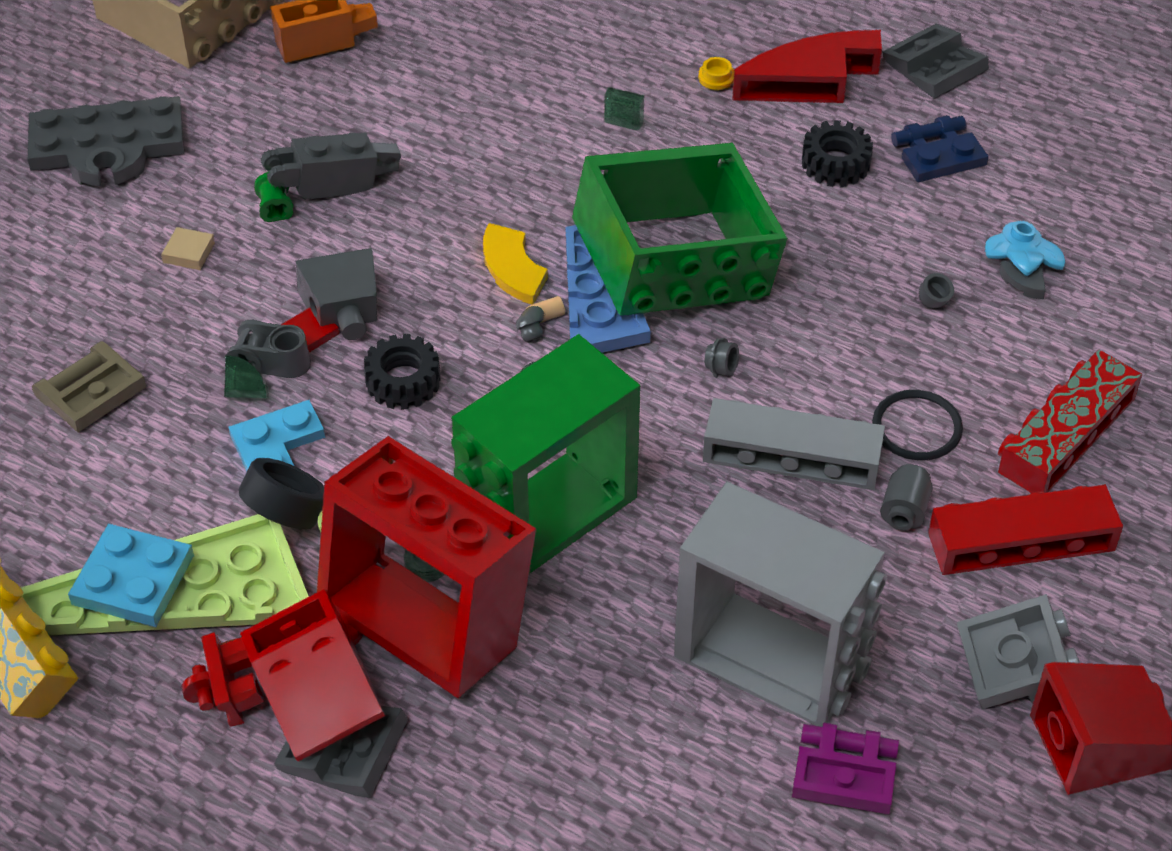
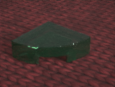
(243, 379)

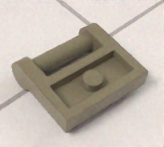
(90, 387)

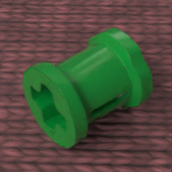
(274, 202)

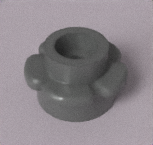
(722, 357)

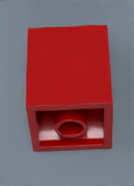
(1102, 723)

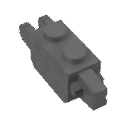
(330, 164)

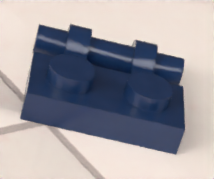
(942, 157)

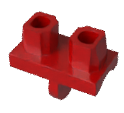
(219, 682)

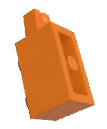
(319, 26)

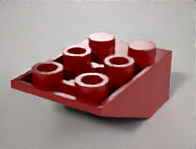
(312, 674)

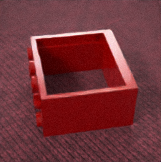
(448, 529)

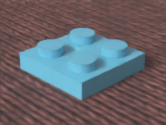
(131, 575)

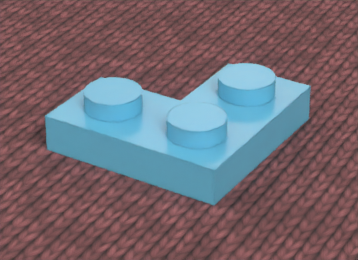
(276, 433)

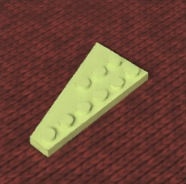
(234, 579)

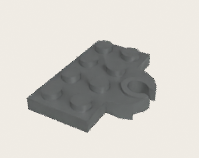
(105, 136)

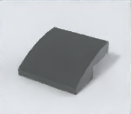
(936, 60)
(352, 762)

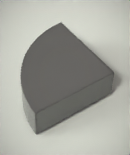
(1031, 285)

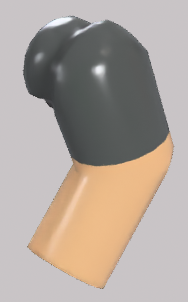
(538, 313)

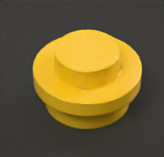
(716, 73)

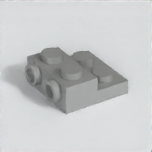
(1011, 647)

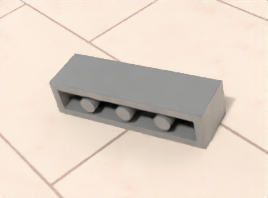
(793, 443)

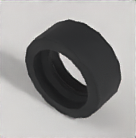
(282, 493)

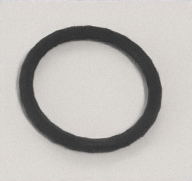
(947, 448)

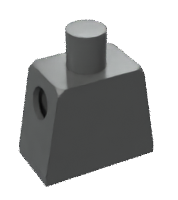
(341, 290)

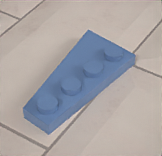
(591, 307)

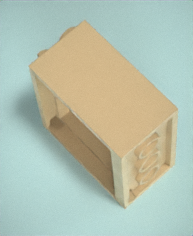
(185, 31)

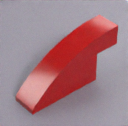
(809, 68)

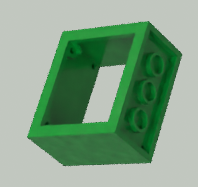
(559, 402)

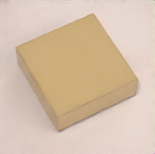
(188, 248)

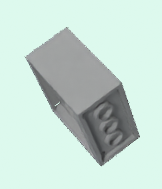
(797, 564)

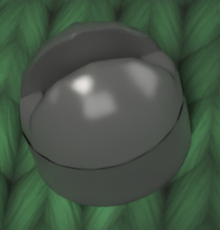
(936, 291)

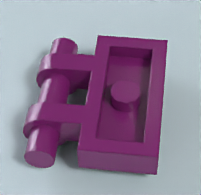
(846, 778)

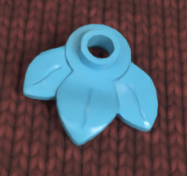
(1024, 248)

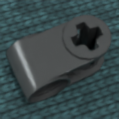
(273, 348)

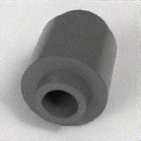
(907, 497)

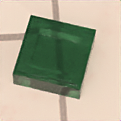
(623, 108)

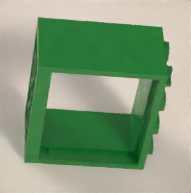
(670, 186)

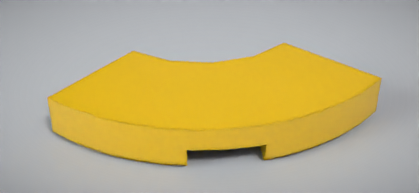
(510, 265)

